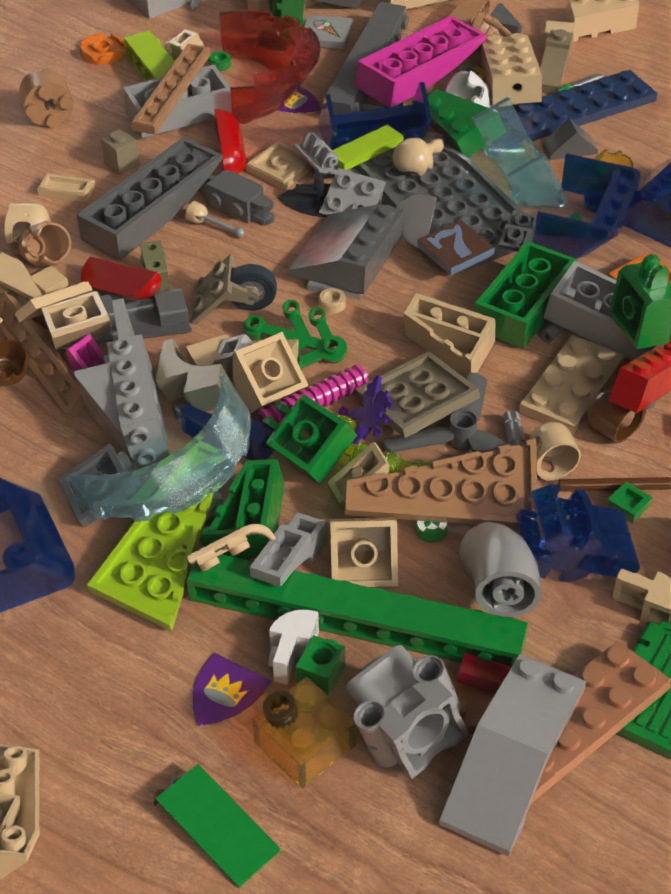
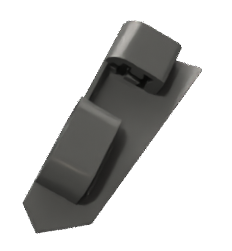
(153, 317)

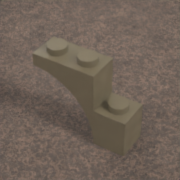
(179, 379)

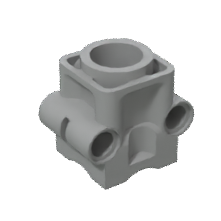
(406, 709)

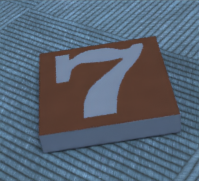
(455, 247)

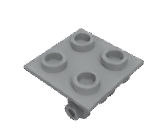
(319, 154)
(352, 192)

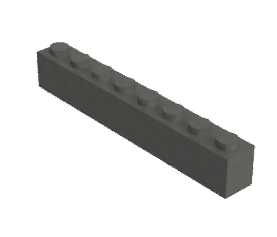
(381, 31)

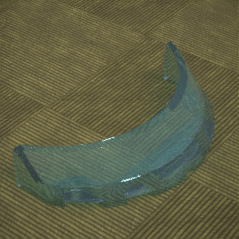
(181, 477)

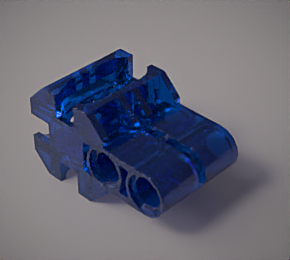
(588, 542)

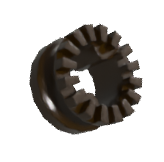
(284, 717)

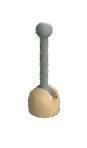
(198, 213)

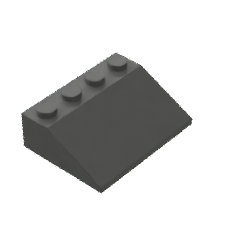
(350, 247)

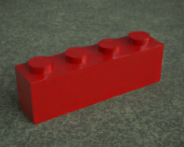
(643, 379)

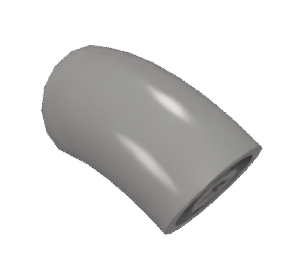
(501, 569)

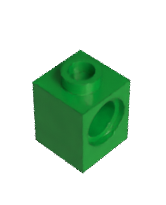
(323, 675)

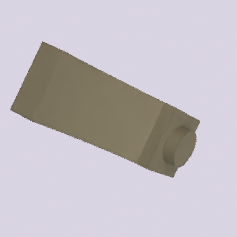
(555, 59)

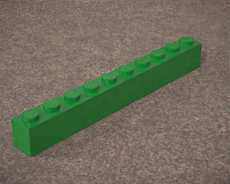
(363, 612)

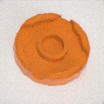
(102, 49)

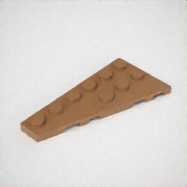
(453, 489)

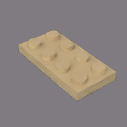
(571, 383)

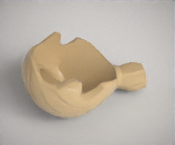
(416, 155)

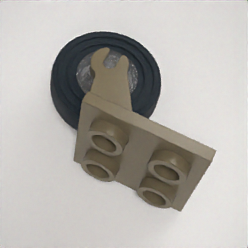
(246, 286)

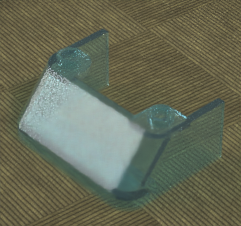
(518, 158)

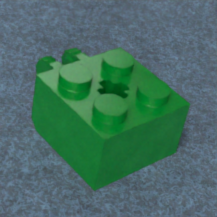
(643, 302)
(309, 437)

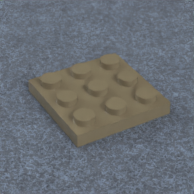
(423, 393)

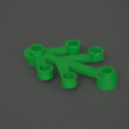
(320, 346)

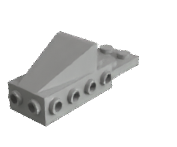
(124, 394)

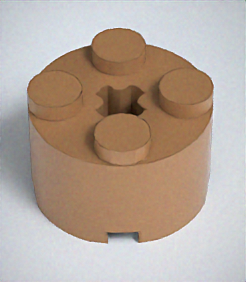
(46, 97)

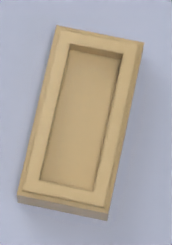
(66, 187)

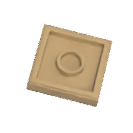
(279, 165)

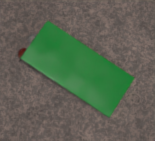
(217, 824)

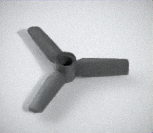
(462, 430)

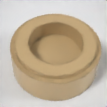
(332, 300)

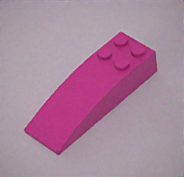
(421, 57)

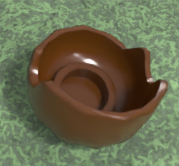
(13, 362)

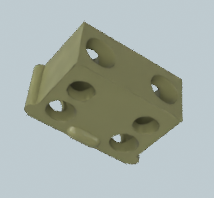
(155, 259)

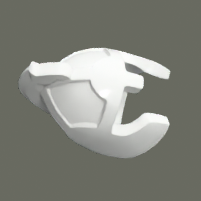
(470, 87)

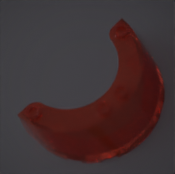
(280, 46)

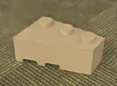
(601, 15)
(450, 332)

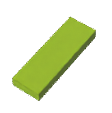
(367, 147)

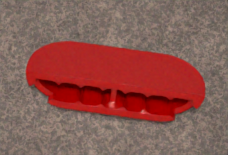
(230, 141)
(120, 279)

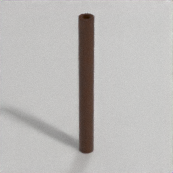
(613, 484)

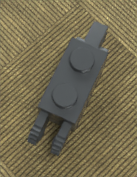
(238, 197)

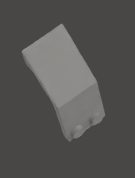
(510, 753)

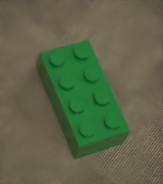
(522, 292)

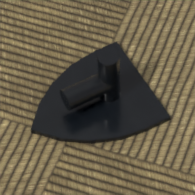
(306, 197)

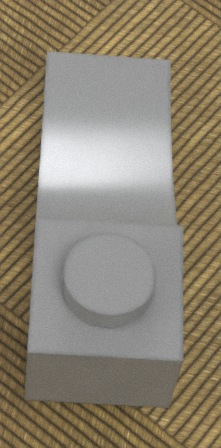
(292, 546)

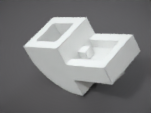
(289, 639)

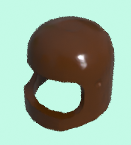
(607, 416)

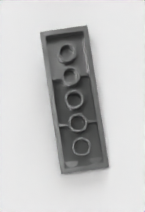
(147, 198)

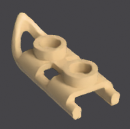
(234, 542)

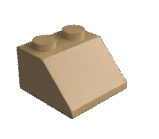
(75, 319)
(364, 551)

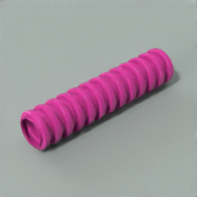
(323, 393)

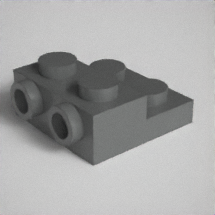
(103, 462)

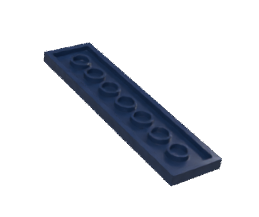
(585, 103)

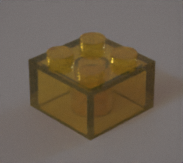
(315, 739)

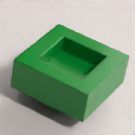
(630, 501)

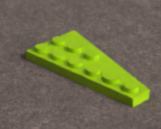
(151, 564)

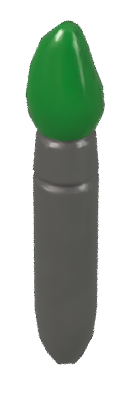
(581, 81)

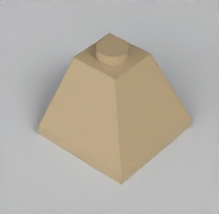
(266, 372)

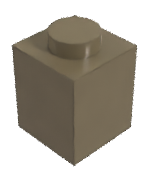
(120, 151)

